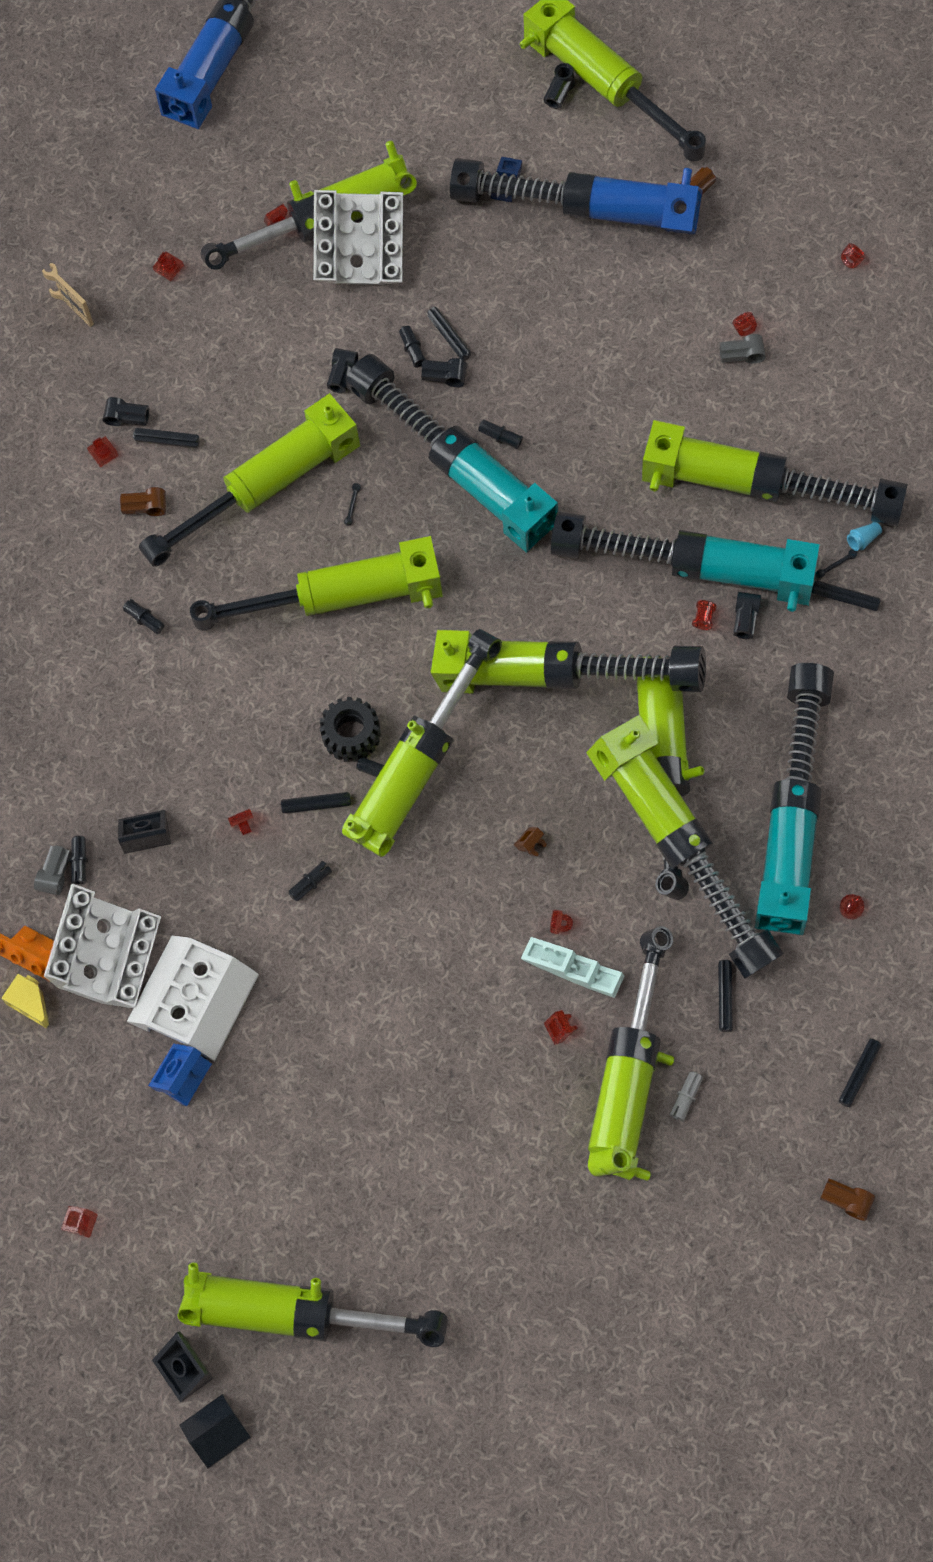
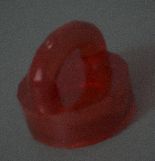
(854, 253)
(744, 321)
(851, 906)
(556, 919)

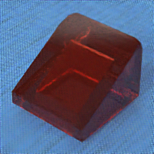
(79, 1221)

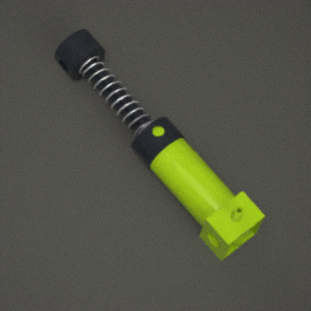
(754, 473)
(561, 664)
(677, 833)

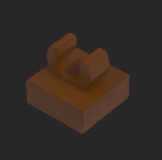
(529, 839)

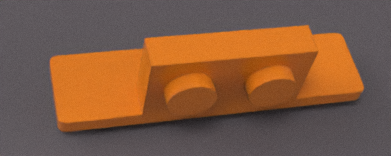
(27, 950)

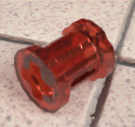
(704, 615)

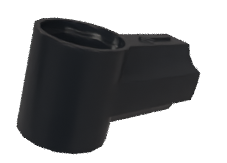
(560, 86)
(342, 363)
(450, 372)
(120, 412)
(746, 610)

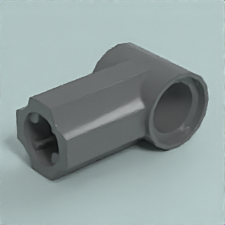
(748, 349)
(51, 877)

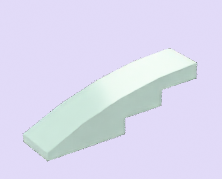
(572, 967)

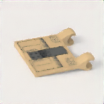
(68, 295)

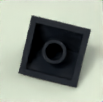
(143, 831)
(181, 1367)
(214, 1431)

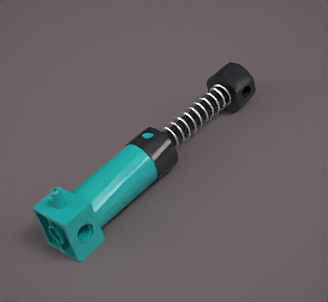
(523, 510)
(703, 557)
(794, 811)

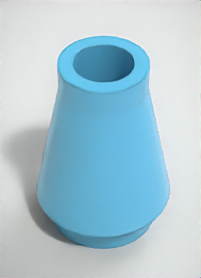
(863, 536)

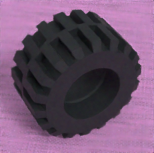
(353, 746)

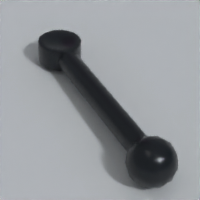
(356, 488)
(852, 554)

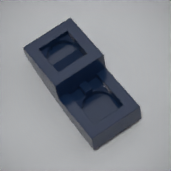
(509, 166)

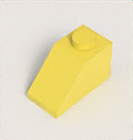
(27, 999)

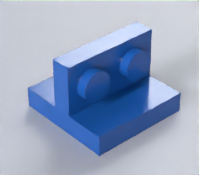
(180, 1073)

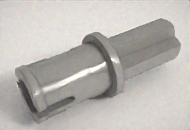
(686, 1096)

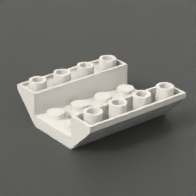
(374, 239)
(115, 956)
(208, 1000)

